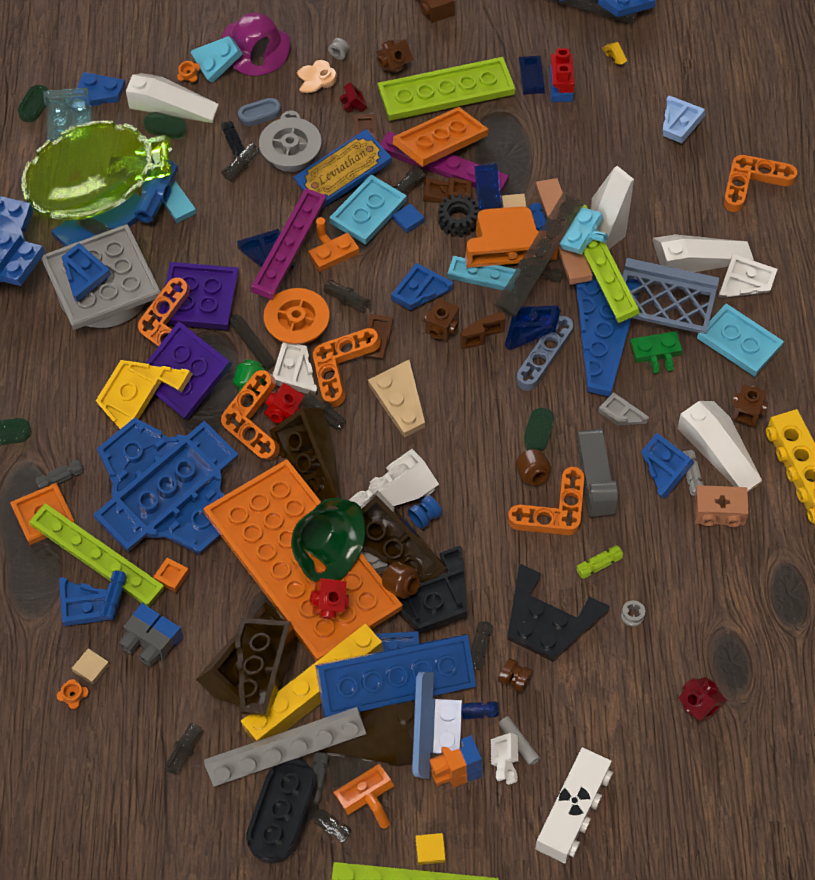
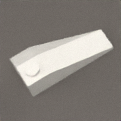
(163, 96)
(614, 203)
(698, 253)
(719, 443)
(405, 481)

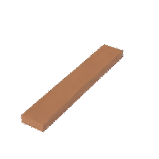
(574, 264)

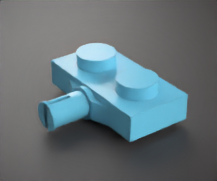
(583, 231)

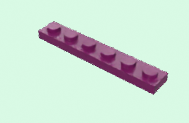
(446, 166)
(288, 244)

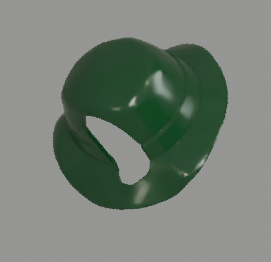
(331, 537)

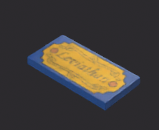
(344, 167)

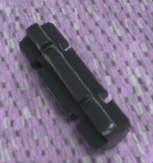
(232, 137)

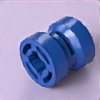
(424, 512)

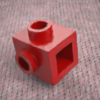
(282, 403)
(329, 598)

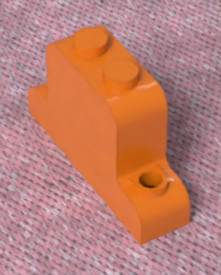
(502, 237)

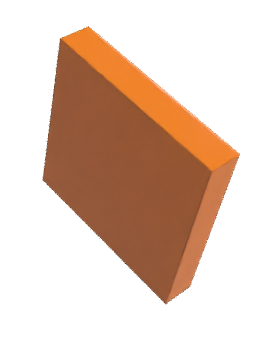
(30, 504)

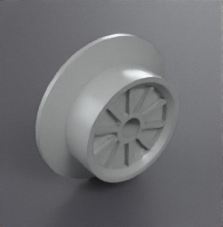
(290, 143)

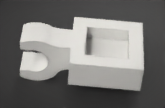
(503, 753)

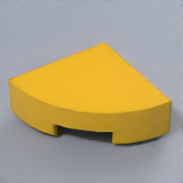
(615, 51)

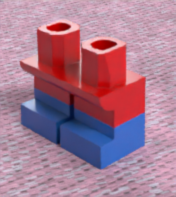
(562, 76)

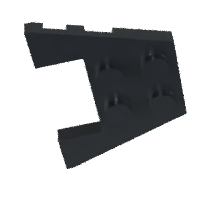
(438, 599)
(543, 626)

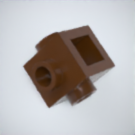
(394, 55)
(442, 320)
(749, 405)

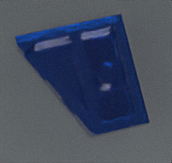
(259, 246)
(531, 324)

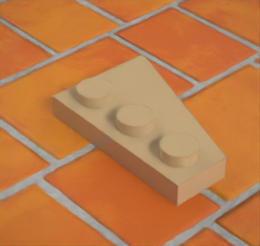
(399, 397)

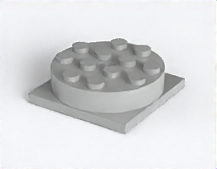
(119, 295)

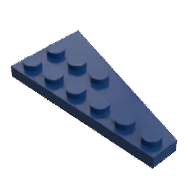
(601, 335)

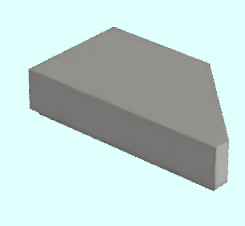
(622, 412)

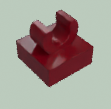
(353, 97)

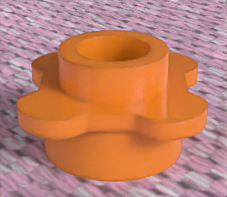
(184, 68)
(69, 687)

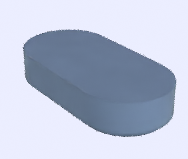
(259, 112)

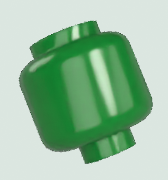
(244, 372)

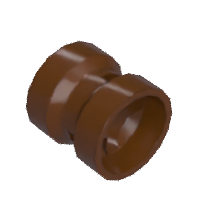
(515, 675)

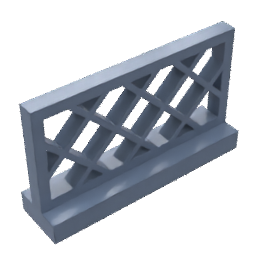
(674, 279)

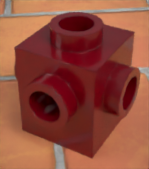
(701, 698)

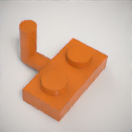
(331, 251)
(364, 791)

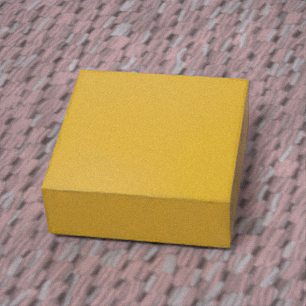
(430, 849)

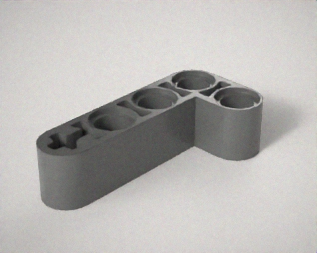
(599, 488)

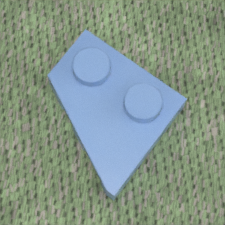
(681, 119)

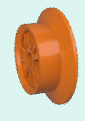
(296, 316)

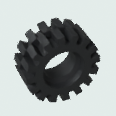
(462, 205)

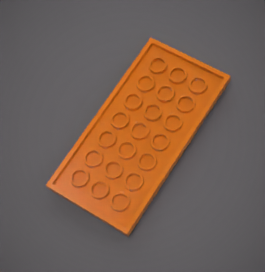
(259, 528)

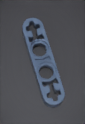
(547, 354)

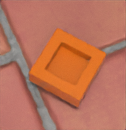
(171, 574)

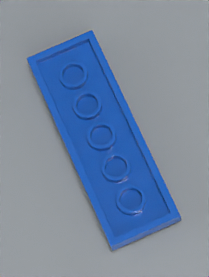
(391, 675)

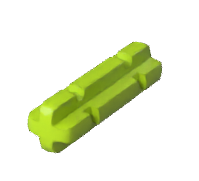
(599, 561)

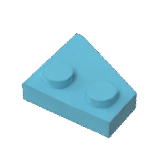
(216, 57)

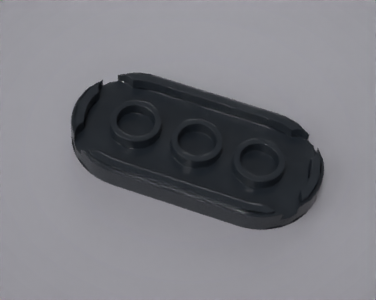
(281, 811)

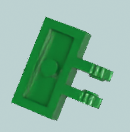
(656, 347)

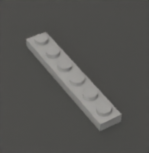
(285, 746)

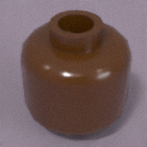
(533, 467)
(401, 580)

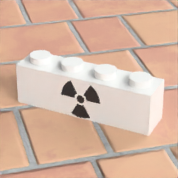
(573, 806)

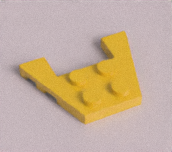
(133, 387)

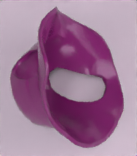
(247, 32)

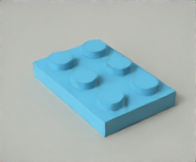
(368, 209)
(741, 340)

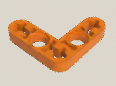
(746, 174)
(160, 328)
(332, 361)
(243, 415)
(557, 516)

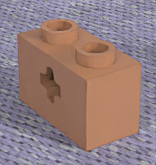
(730, 499)

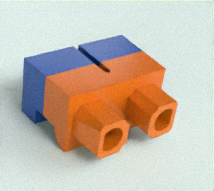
(457, 765)

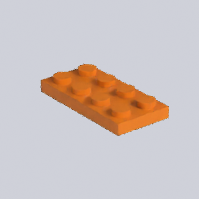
(440, 136)

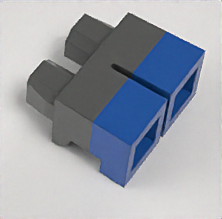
(150, 632)

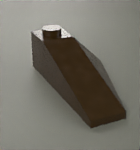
(308, 447)
(395, 540)
(263, 657)
(221, 674)
(387, 736)

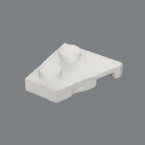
(746, 278)
(294, 368)

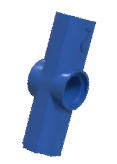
(154, 194)

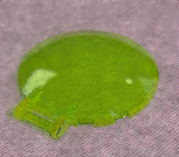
(92, 169)

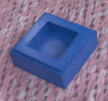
(408, 218)

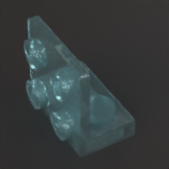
(66, 109)

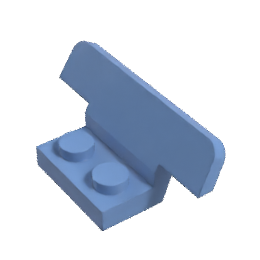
(435, 725)

